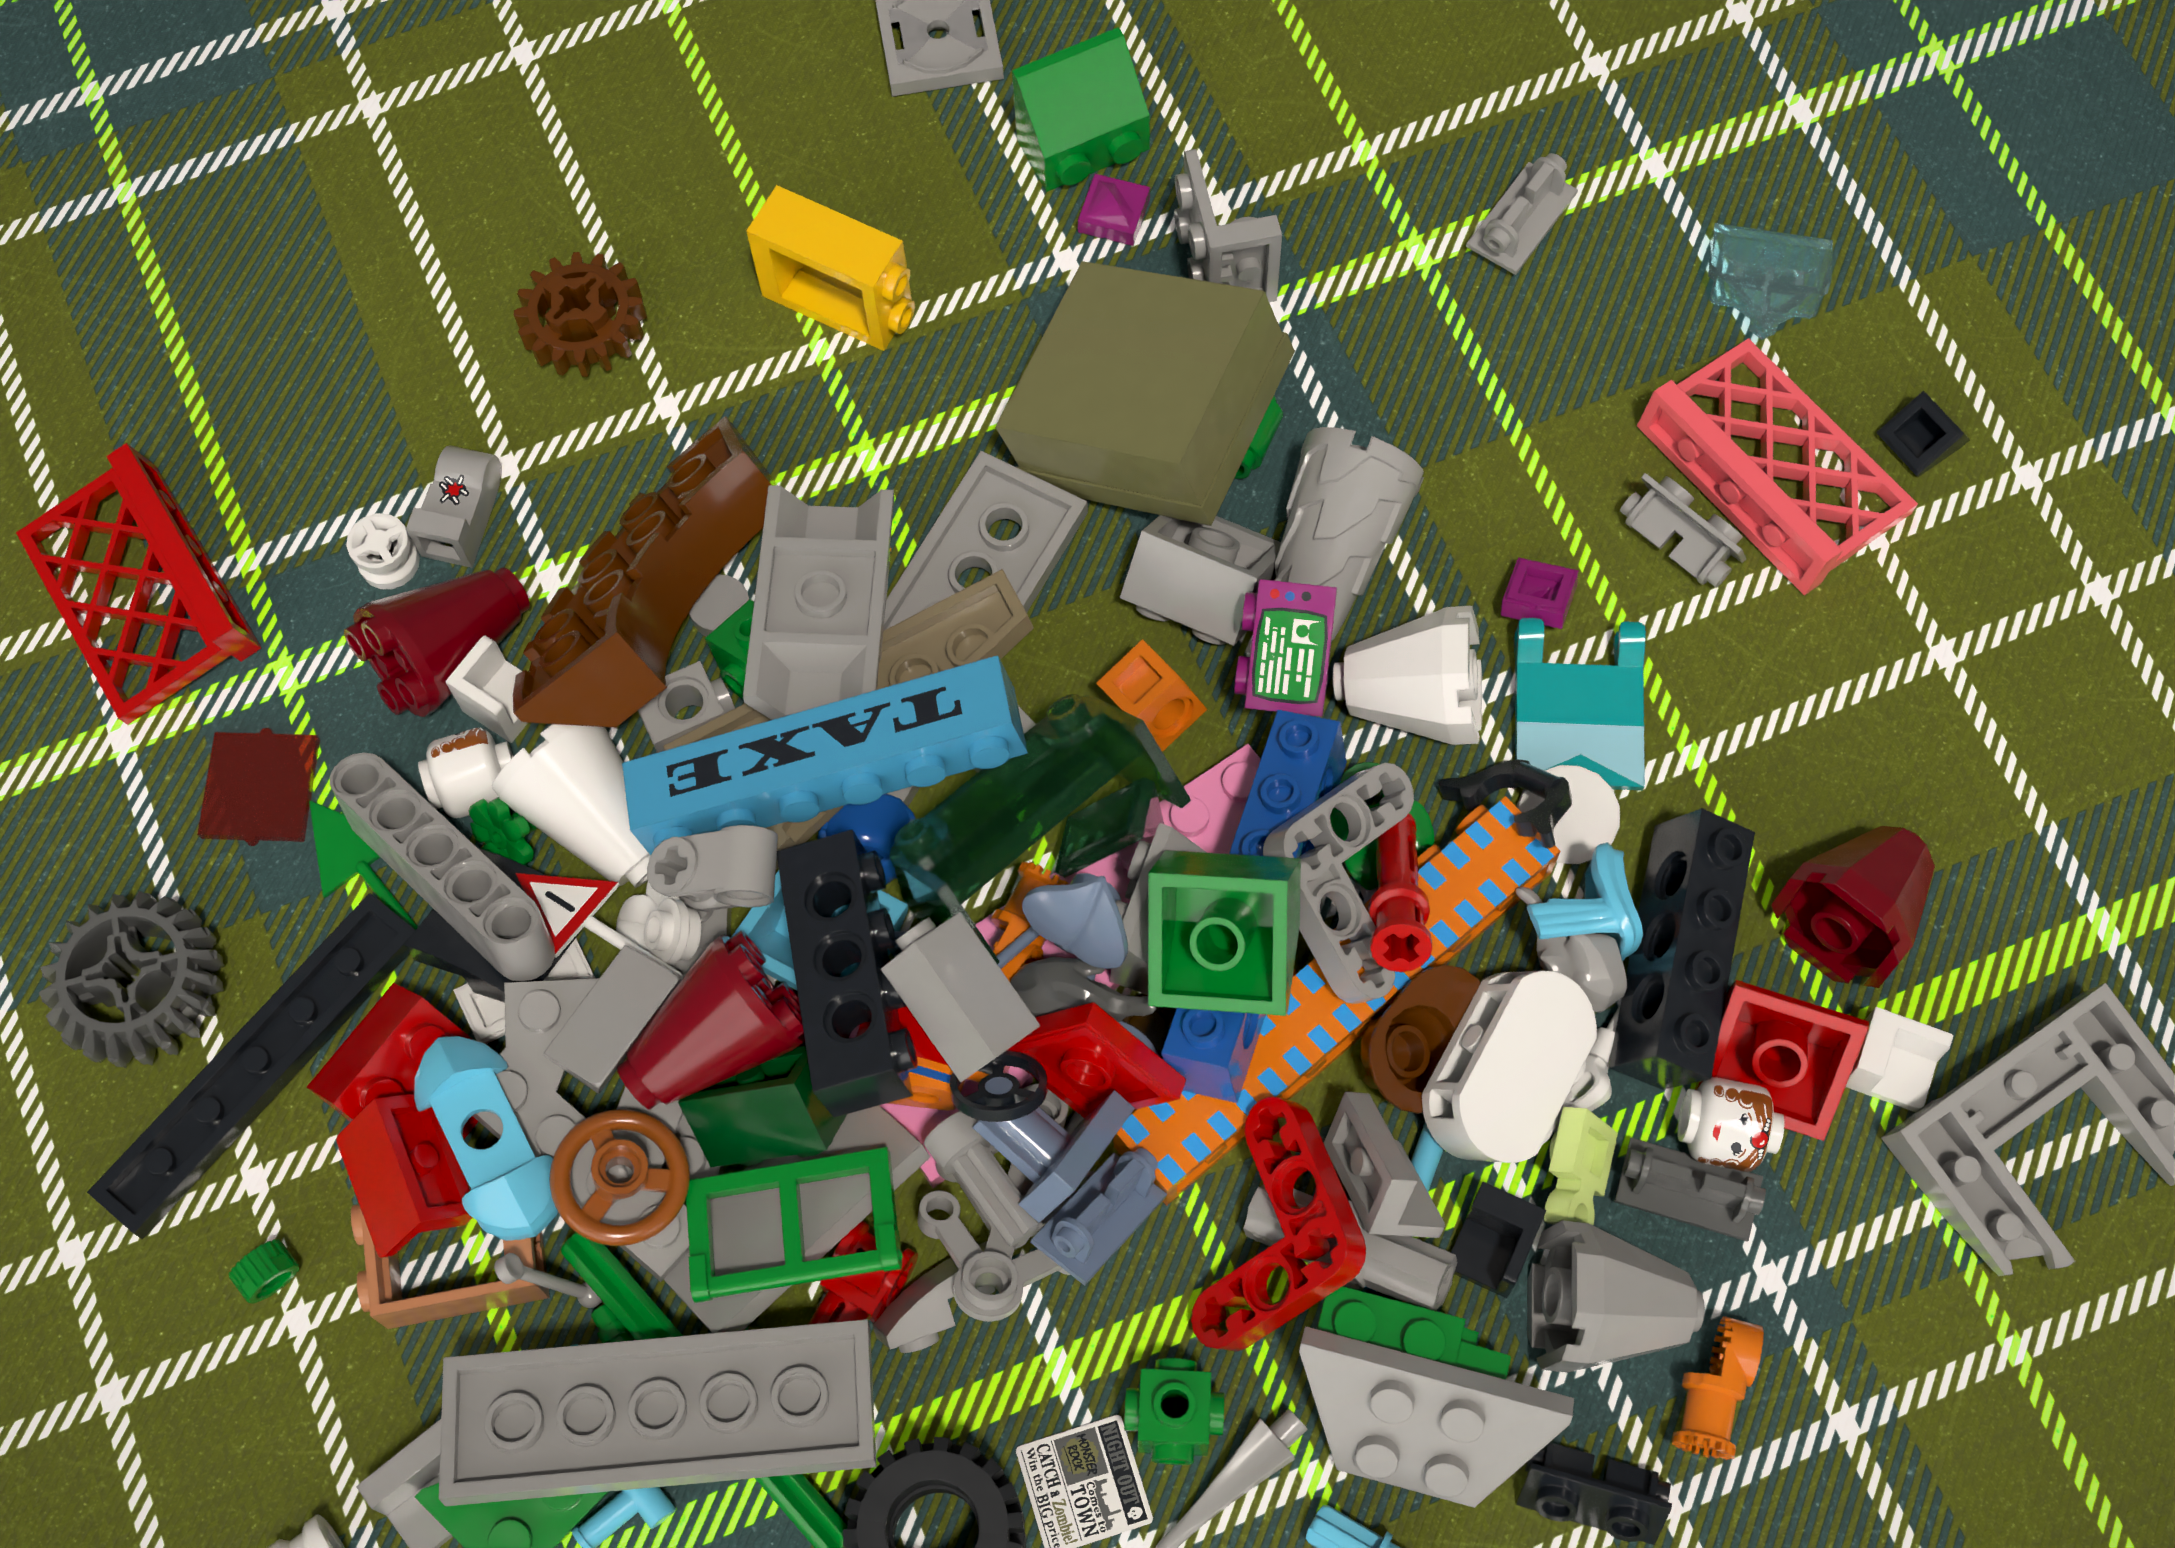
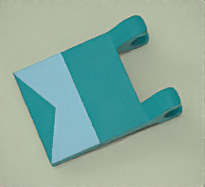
(1581, 710)

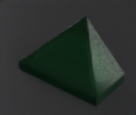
(1109, 827)

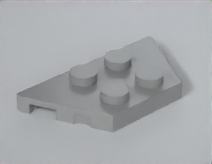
(1425, 1419)

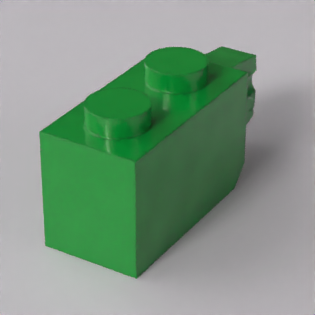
(1408, 1330)

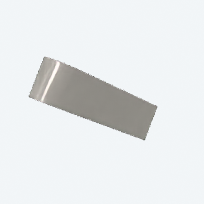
(443, 867)

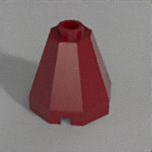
(1858, 904)

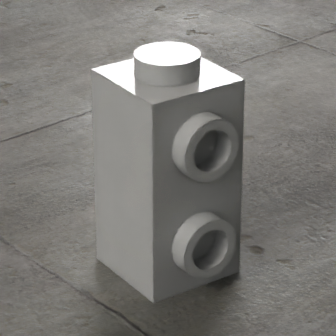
(958, 994)

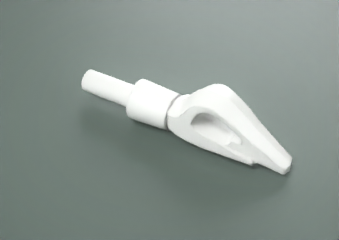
(1594, 1086)

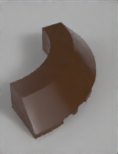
(614, 631)

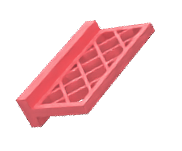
(1744, 484)

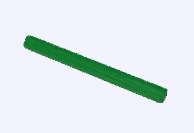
(646, 1321)

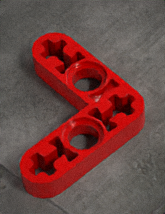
(1304, 1231)

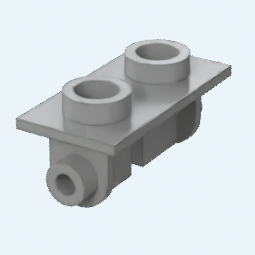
(1524, 214)
(1704, 542)

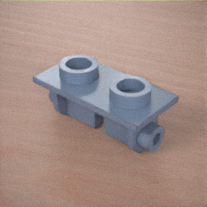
(1102, 1214)

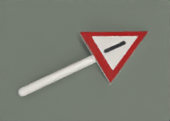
(570, 906)

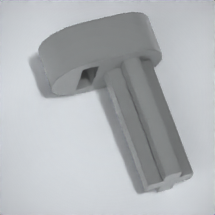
(964, 1151)

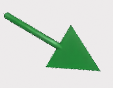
(344, 855)

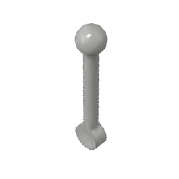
(510, 1268)

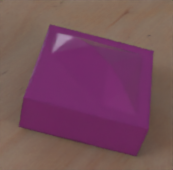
(1114, 209)
(1540, 592)

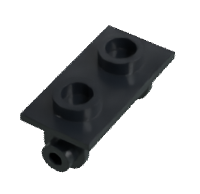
(1626, 1504)

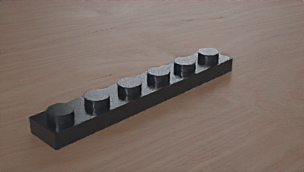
(253, 1067)

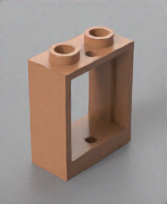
(381, 1289)

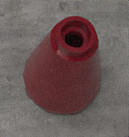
(428, 631)
(713, 1025)

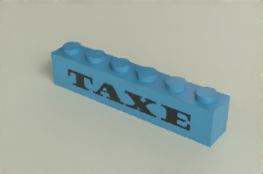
(828, 755)

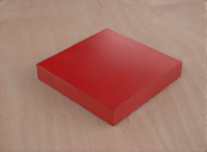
(1094, 1055)

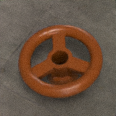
(613, 1152)

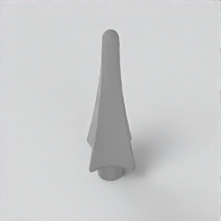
(1255, 1460)

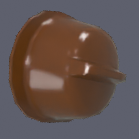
(1413, 1033)

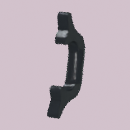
(1514, 774)

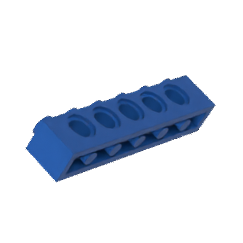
(1296, 769)

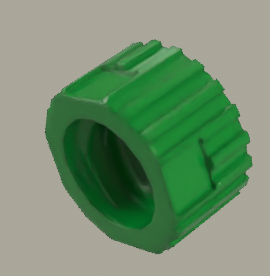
(264, 1271)

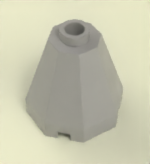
(1605, 1300)

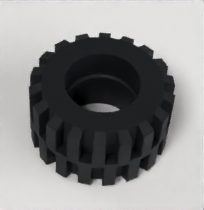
(929, 1470)

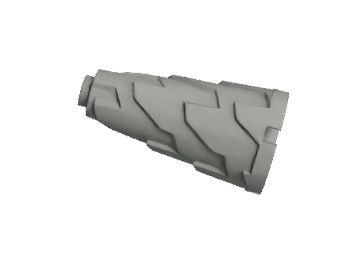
(1344, 512)

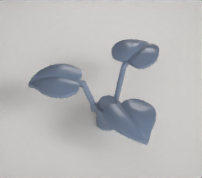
(1078, 920)

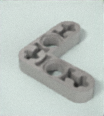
(1325, 876)

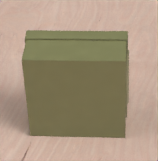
(1147, 390)

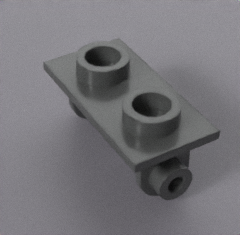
(1689, 1191)

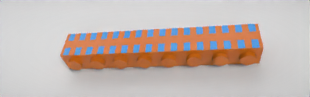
(1467, 892)

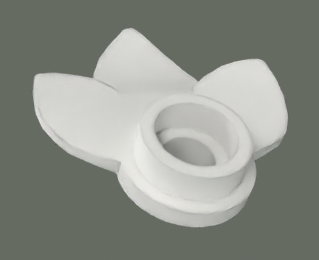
(660, 925)

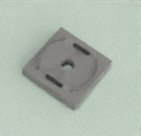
(942, 62)

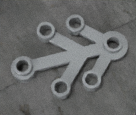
(995, 1264)

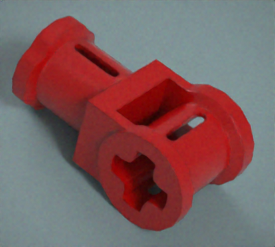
(863, 1294)

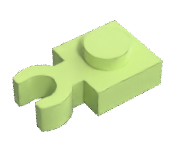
(1582, 1162)

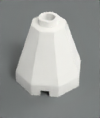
(1418, 677)

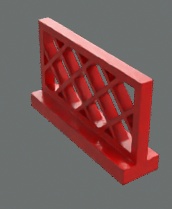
(184, 565)

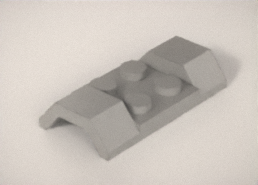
(818, 603)

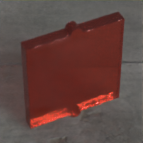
(259, 787)

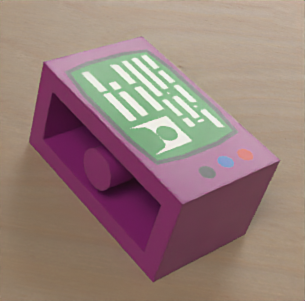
(1288, 647)

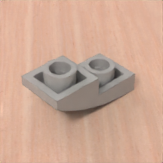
(922, 1310)

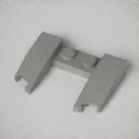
(1953, 1138)

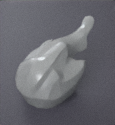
(1586, 959)

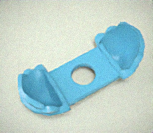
(506, 1181)

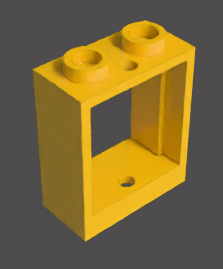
(831, 268)

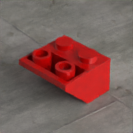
(383, 1054)

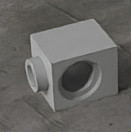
(684, 688)

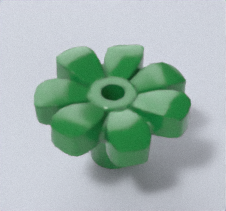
(501, 831)

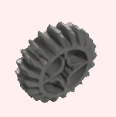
(104, 958)

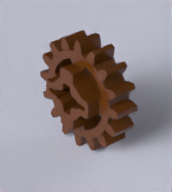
(580, 314)

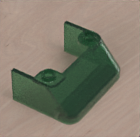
(1012, 806)

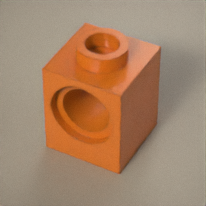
(1152, 692)

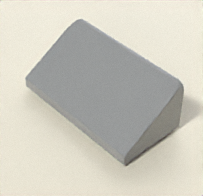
(611, 1018)

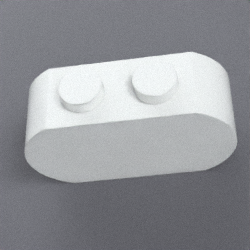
(1510, 1066)

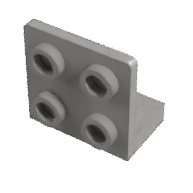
(1229, 254)

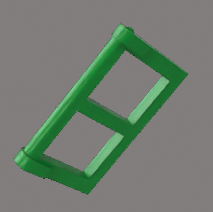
(787, 1177)

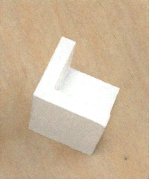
(485, 689)
(1898, 1059)

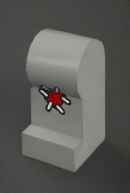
(456, 506)

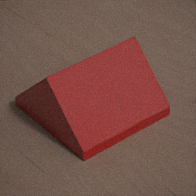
(1791, 1050)

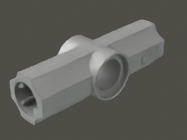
(1392, 1265)

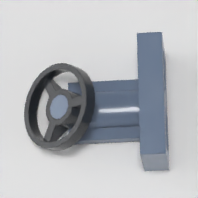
(1031, 1138)

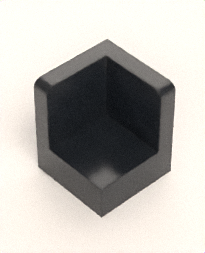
(1496, 1239)

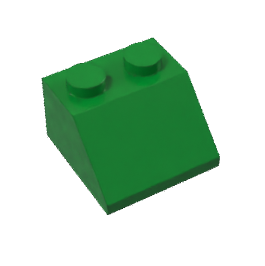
(1080, 110)
(1223, 931)

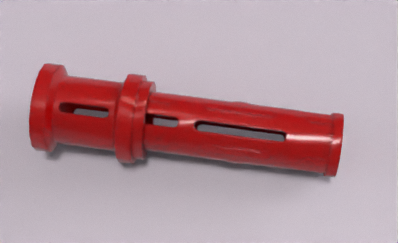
(1399, 905)

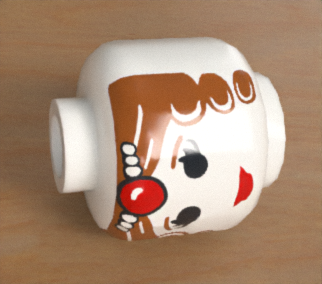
(462, 770)
(1730, 1124)

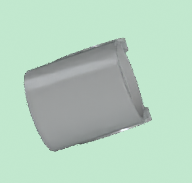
(717, 868)

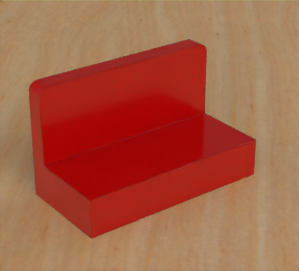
(402, 1172)

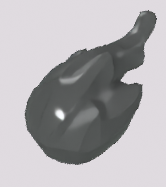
(1063, 984)

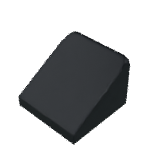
(1922, 434)

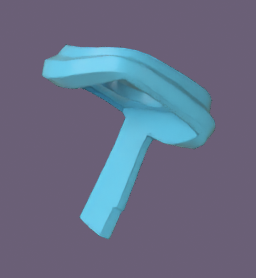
(1604, 910)

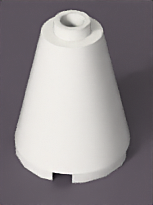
(578, 798)

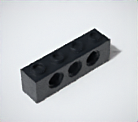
(815, 883)
(1686, 952)

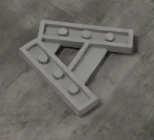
(532, 1021)

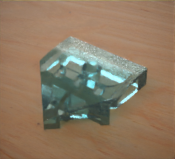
(1768, 274)

